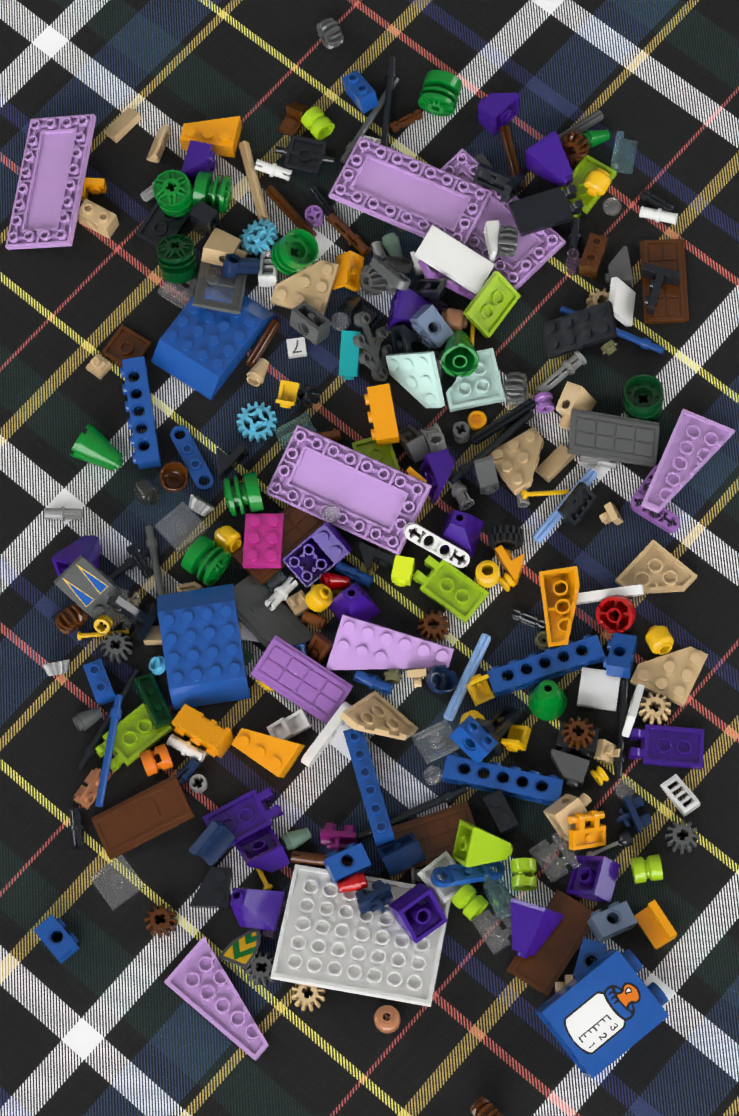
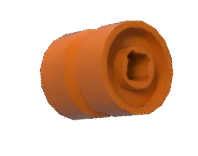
(149, 762)

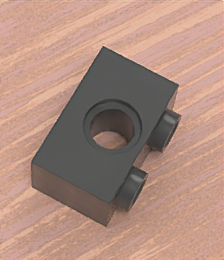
(310, 323)

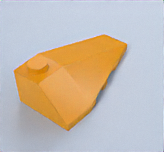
(559, 599)

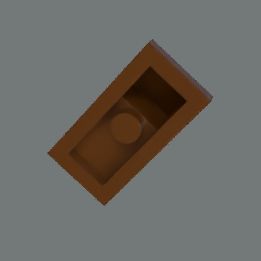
(292, 122)
(319, 648)

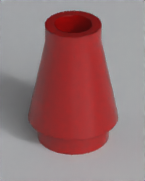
(334, 581)
(353, 883)

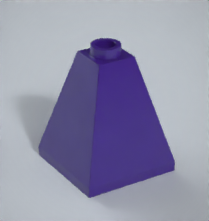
(549, 161)
(403, 307)
(462, 531)
(86, 546)
(354, 603)
(256, 907)
(531, 926)

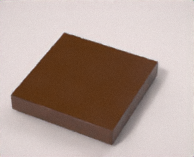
(125, 345)

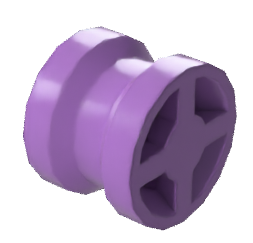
(312, 212)
(544, 402)

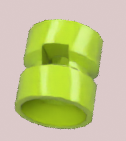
(317, 123)
(645, 869)
(523, 874)
(467, 899)

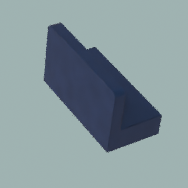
(213, 842)
(401, 854)

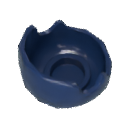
(441, 679)

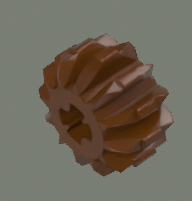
(575, 145)
(71, 619)
(440, 623)
(585, 731)
(161, 928)
(483, 1107)

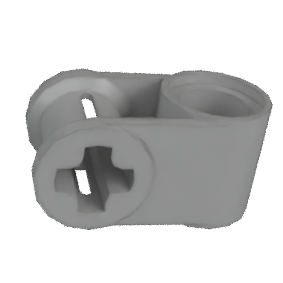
(434, 438)

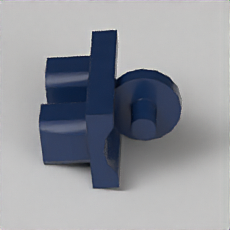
(631, 805)
(374, 900)

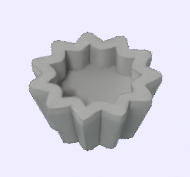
(200, 505)
(56, 668)

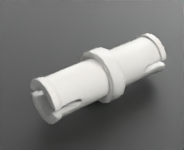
(273, 169)
(658, 215)
(281, 593)
(186, 748)

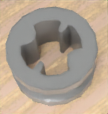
(192, 782)

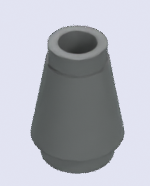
(87, 718)

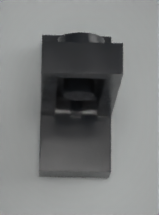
(499, 181)
(658, 276)
(135, 616)
(499, 725)

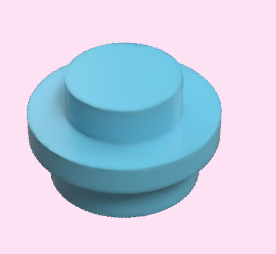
(157, 665)

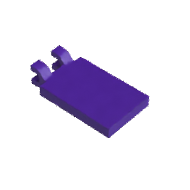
(669, 746)
(246, 814)

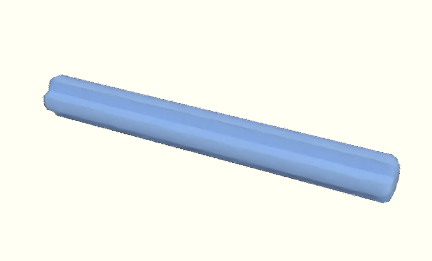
(555, 516)
(469, 672)

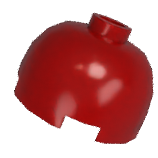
(616, 613)

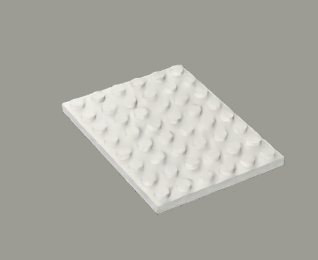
(339, 949)

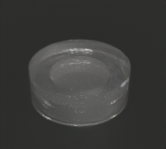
(340, 321)
(624, 787)

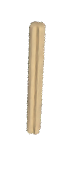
(253, 180)

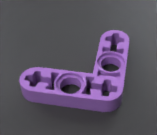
(640, 494)

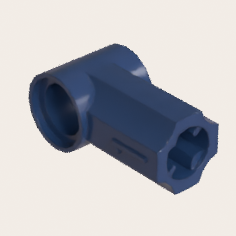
(235, 265)

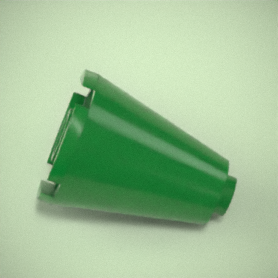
(459, 355)
(97, 450)
(547, 701)

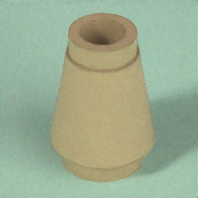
(257, 372)

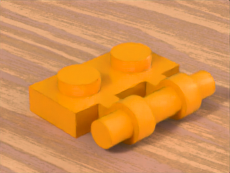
(588, 836)

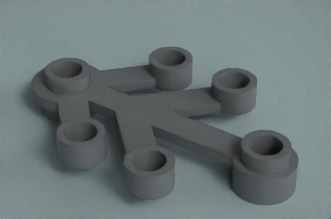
(378, 366)

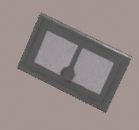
(217, 291)

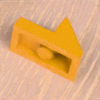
(93, 186)
(511, 567)

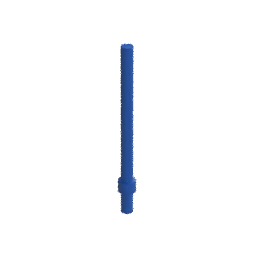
(644, 343)
(115, 715)

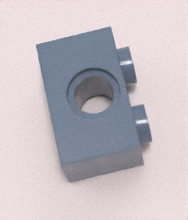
(440, 330)
(603, 929)

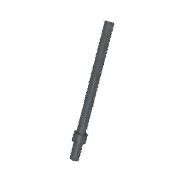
(362, 131)
(152, 545)

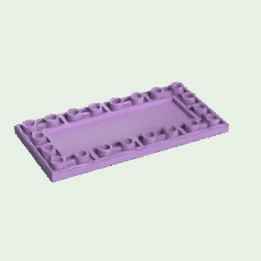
(51, 182)
(408, 192)
(532, 249)
(370, 495)

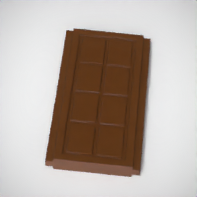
(673, 300)
(297, 528)
(142, 817)
(435, 831)
(559, 948)

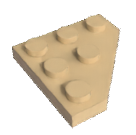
(309, 285)
(518, 460)
(657, 571)
(671, 674)
(378, 717)

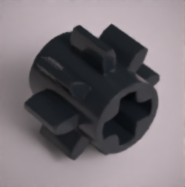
(308, 396)

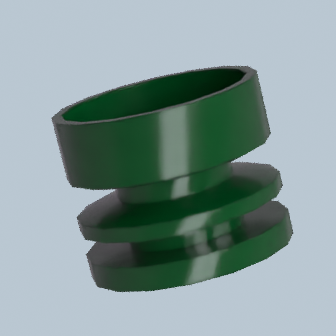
(177, 259)
(643, 397)

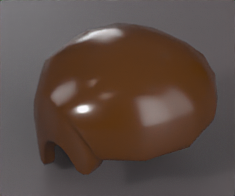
(174, 477)

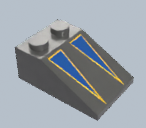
(87, 586)

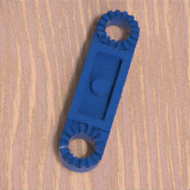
(192, 458)
(459, 874)

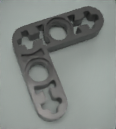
(392, 269)

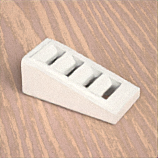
(491, 237)
(267, 279)
(695, 803)

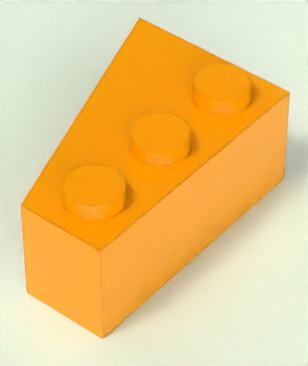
(221, 133)
(382, 415)
(202, 731)
(268, 751)

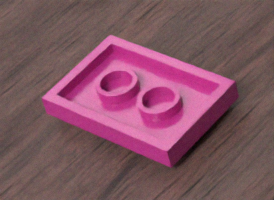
(263, 540)

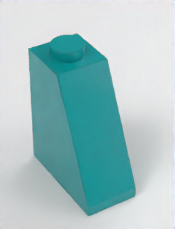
(349, 355)

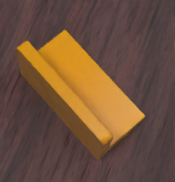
(349, 271)
(655, 925)

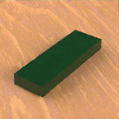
(153, 700)

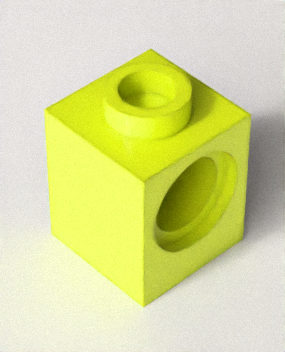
(402, 571)

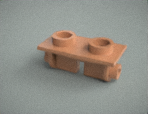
(87, 795)

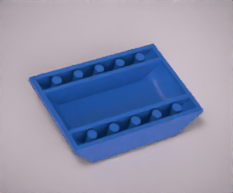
(209, 344)
(203, 647)

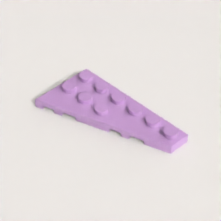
(687, 451)
(372, 646)
(210, 992)

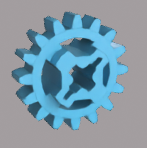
(258, 237)
(254, 418)

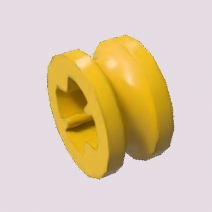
(506, 582)
(106, 620)
(599, 775)

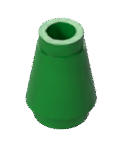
(596, 137)

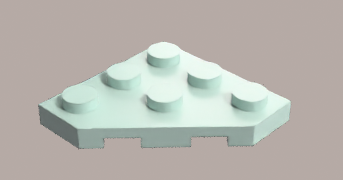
(418, 375)
(480, 387)

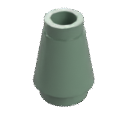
(392, 244)
(293, 839)

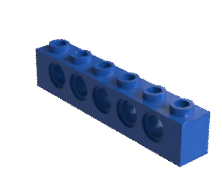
(143, 458)
(557, 668)
(369, 787)
(510, 788)

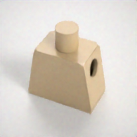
(219, 245)
(573, 397)
(562, 809)

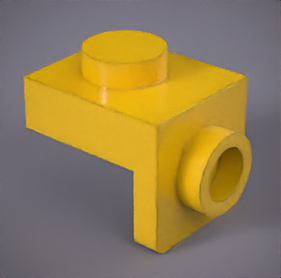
(287, 394)
(479, 689)
(517, 738)

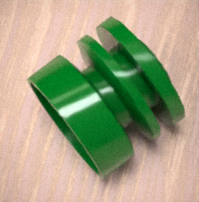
(440, 93)
(214, 192)
(175, 202)
(294, 251)
(243, 494)
(206, 560)

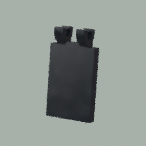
(545, 210)
(160, 225)

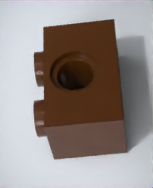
(593, 255)

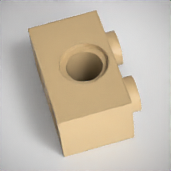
(98, 218)

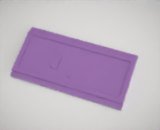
(301, 680)

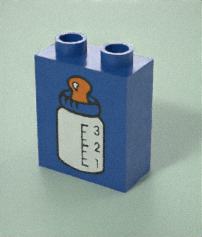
(603, 1011)

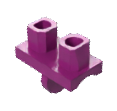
(337, 839)

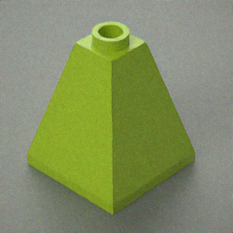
(478, 847)

